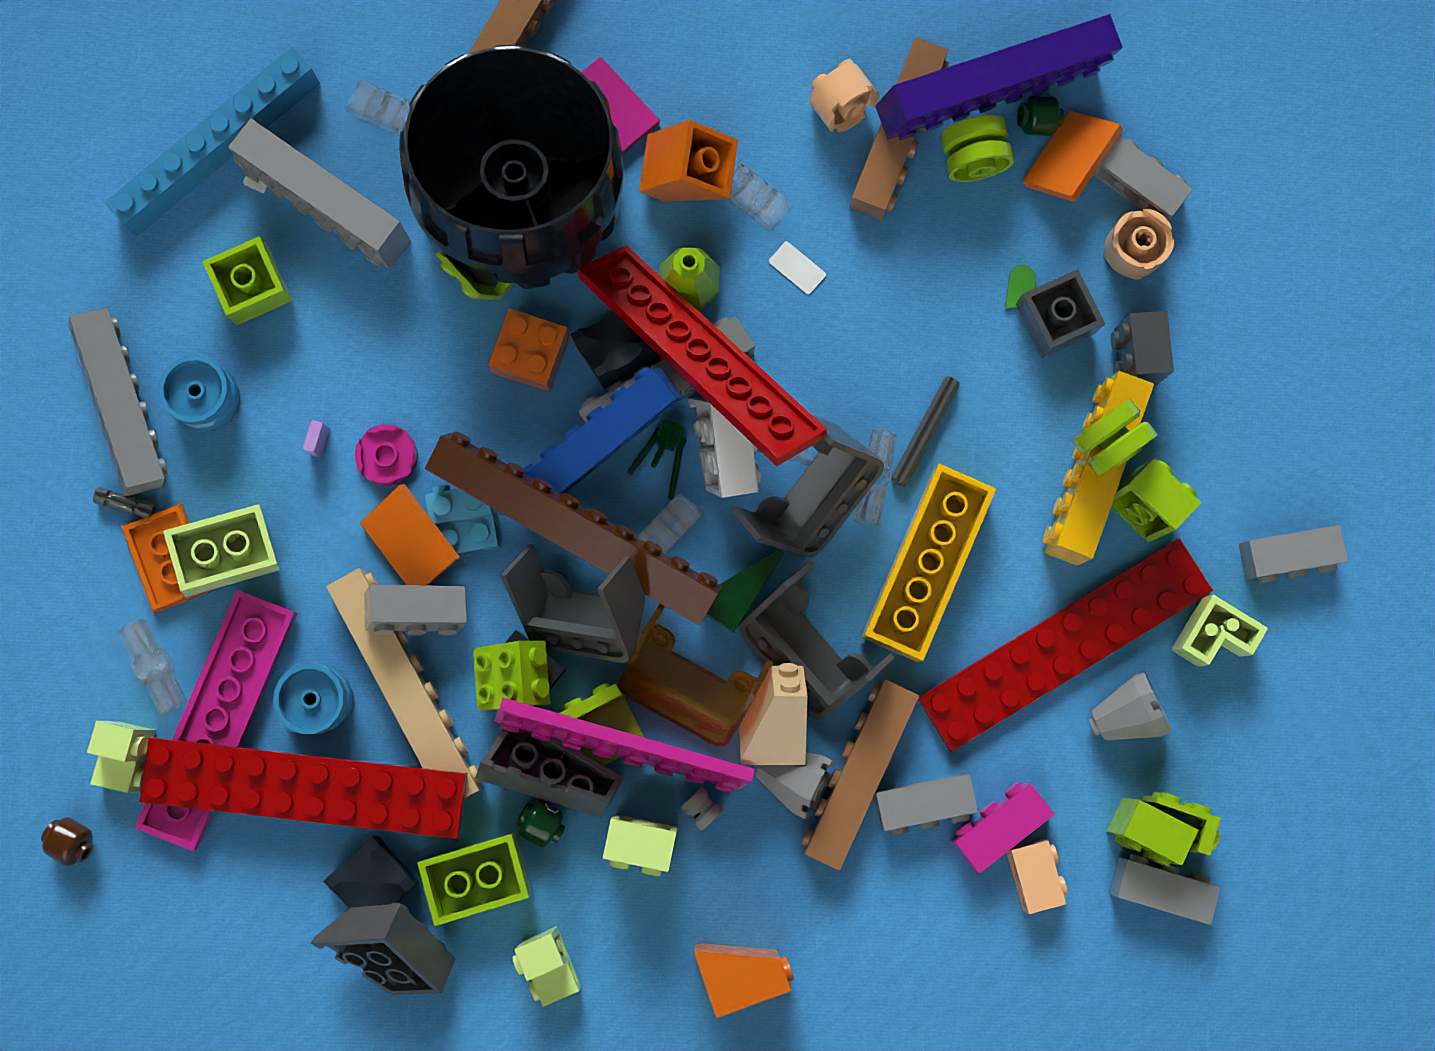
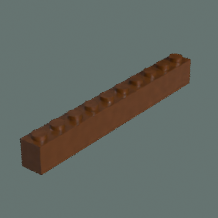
(571, 525)

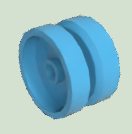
(198, 393)
(294, 702)

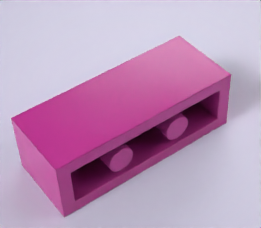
(1001, 826)

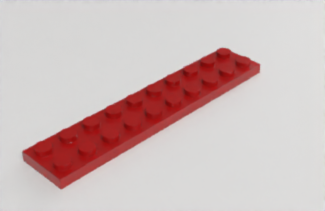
(703, 355)
(1064, 645)
(303, 787)

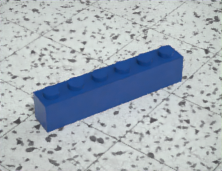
(606, 430)

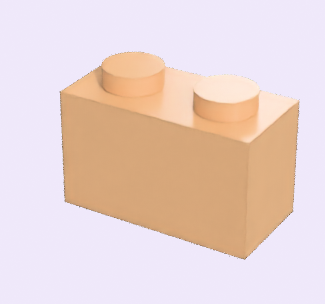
(1037, 876)

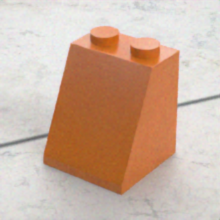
(688, 163)
(741, 975)

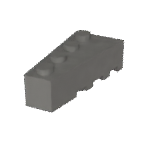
(549, 772)

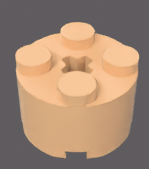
(842, 96)
(1148, 229)

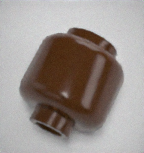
(67, 841)

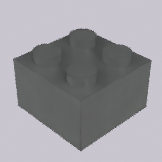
(1060, 313)
(1143, 346)

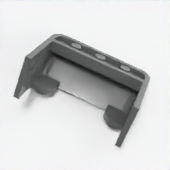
(820, 497)
(573, 621)
(784, 635)

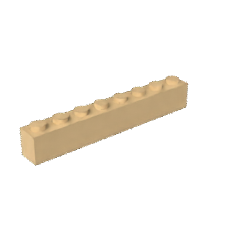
(403, 684)

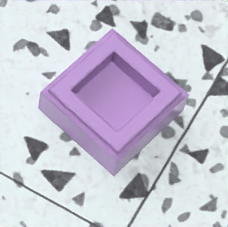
(316, 438)

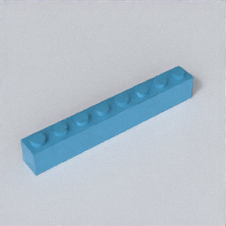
(207, 144)

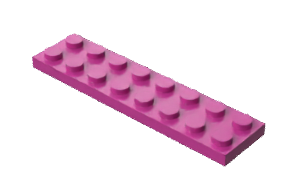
(224, 701)
(633, 748)

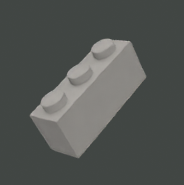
(1142, 179)
(1293, 554)
(414, 609)
(925, 803)
(1165, 889)

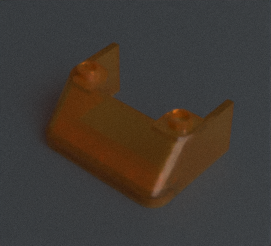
(685, 690)

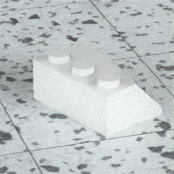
(726, 455)

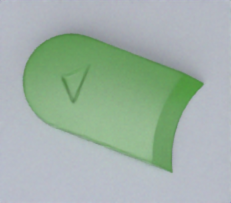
(1020, 281)

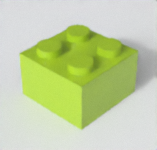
(247, 281)
(1151, 830)

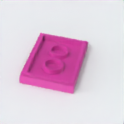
(627, 110)

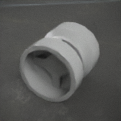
(701, 808)

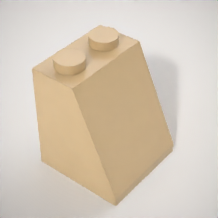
(776, 720)

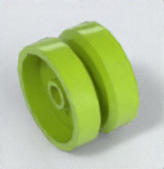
(977, 148)
(1115, 438)

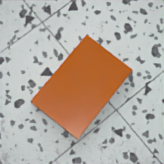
(1072, 156)
(409, 538)
(153, 558)

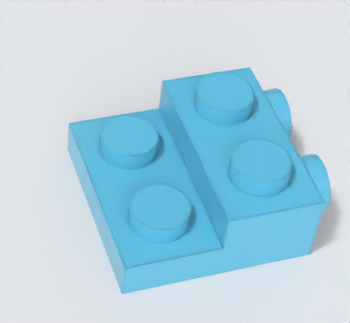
(462, 519)

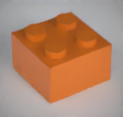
(529, 350)

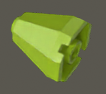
(692, 275)

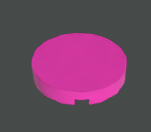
(386, 455)

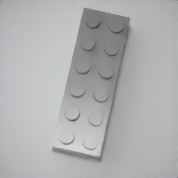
(319, 195)

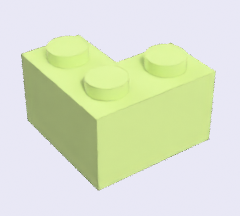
(1216, 625)
(120, 754)
(548, 965)

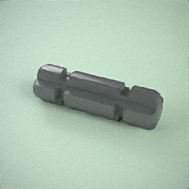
(127, 504)

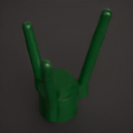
(668, 436)

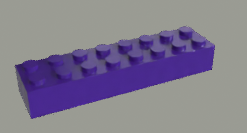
(998, 77)

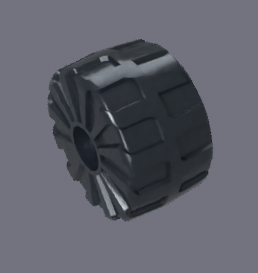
(504, 119)

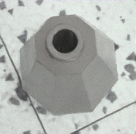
(1130, 712)
(798, 785)

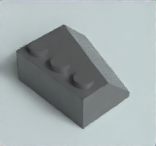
(389, 948)

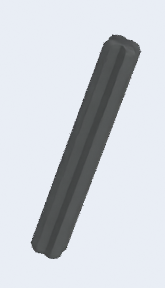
(925, 431)

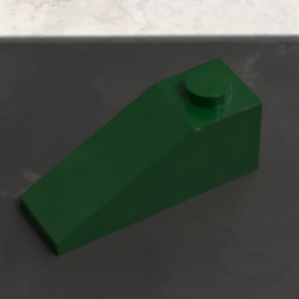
(741, 591)

